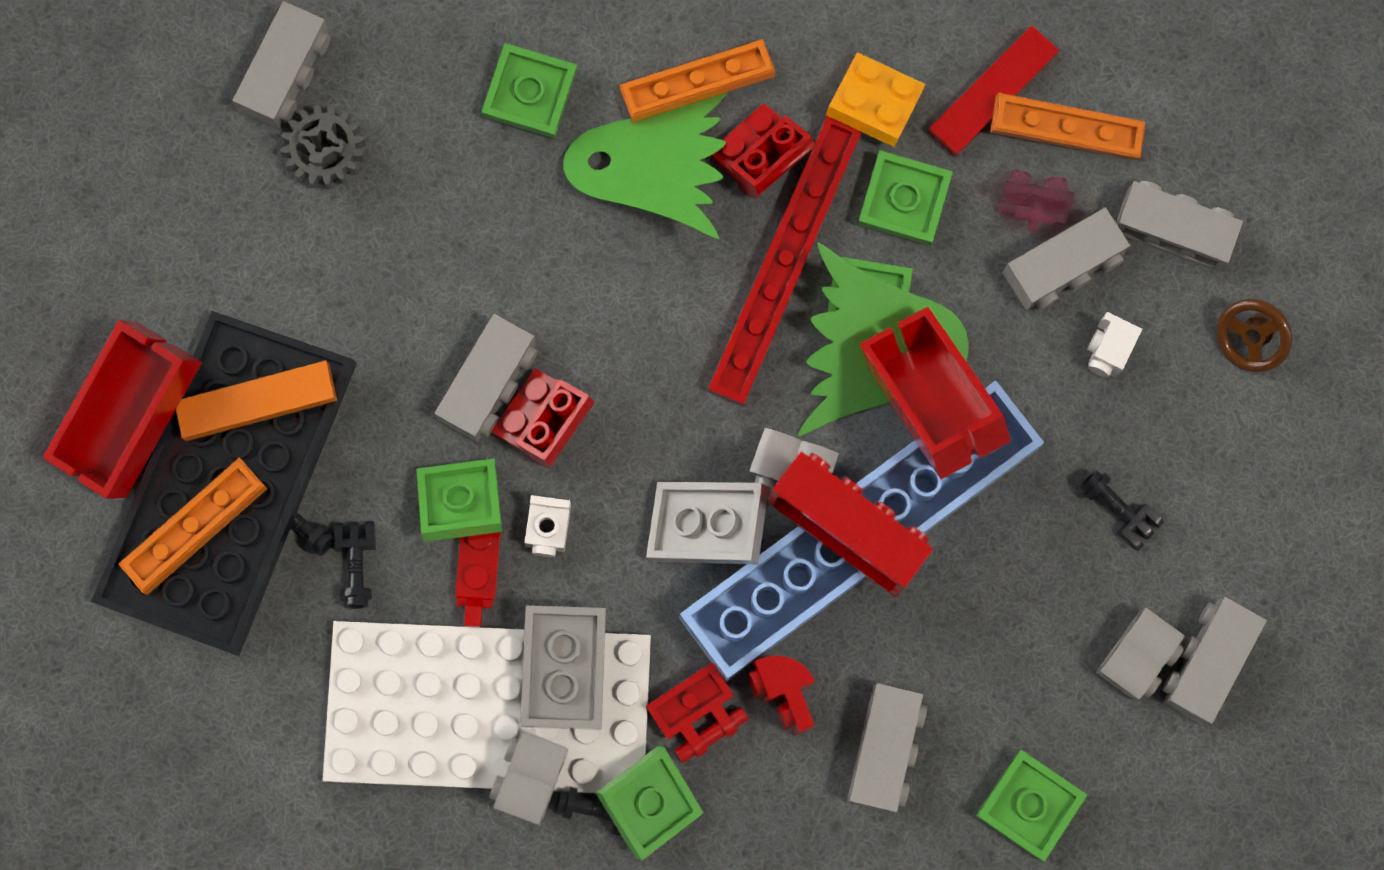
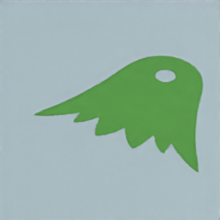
(652, 163)
(864, 310)

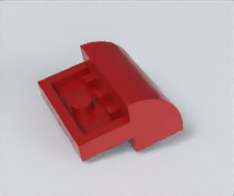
(762, 150)
(543, 417)
(784, 680)

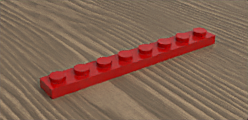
(784, 261)

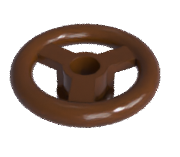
(1265, 323)

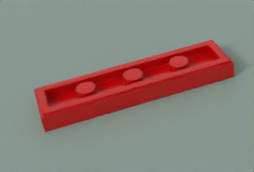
(1006, 76)

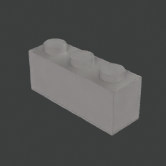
(282, 66)
(1178, 225)
(1067, 260)
(487, 379)
(1212, 660)
(887, 748)

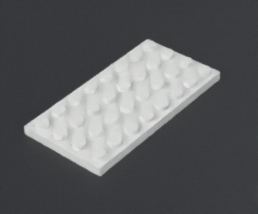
(448, 700)

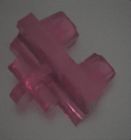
(1035, 202)

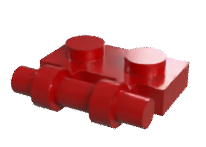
(691, 701)

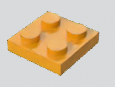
(875, 99)

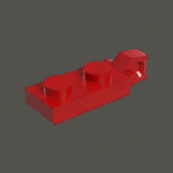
(477, 575)

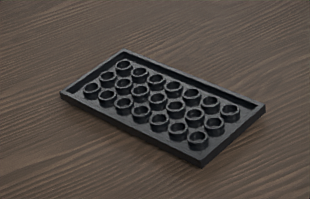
(224, 582)

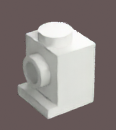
(1112, 345)
(547, 509)

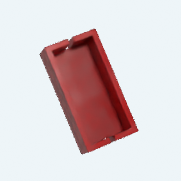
(935, 393)
(122, 409)
(849, 523)

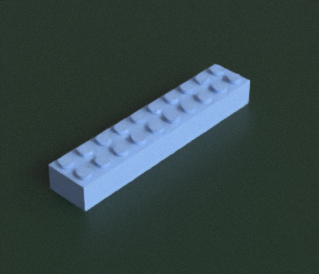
(804, 577)

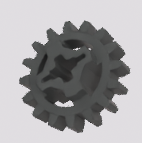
(326, 130)

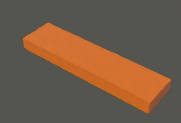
(697, 80)
(1067, 126)
(256, 401)
(192, 526)

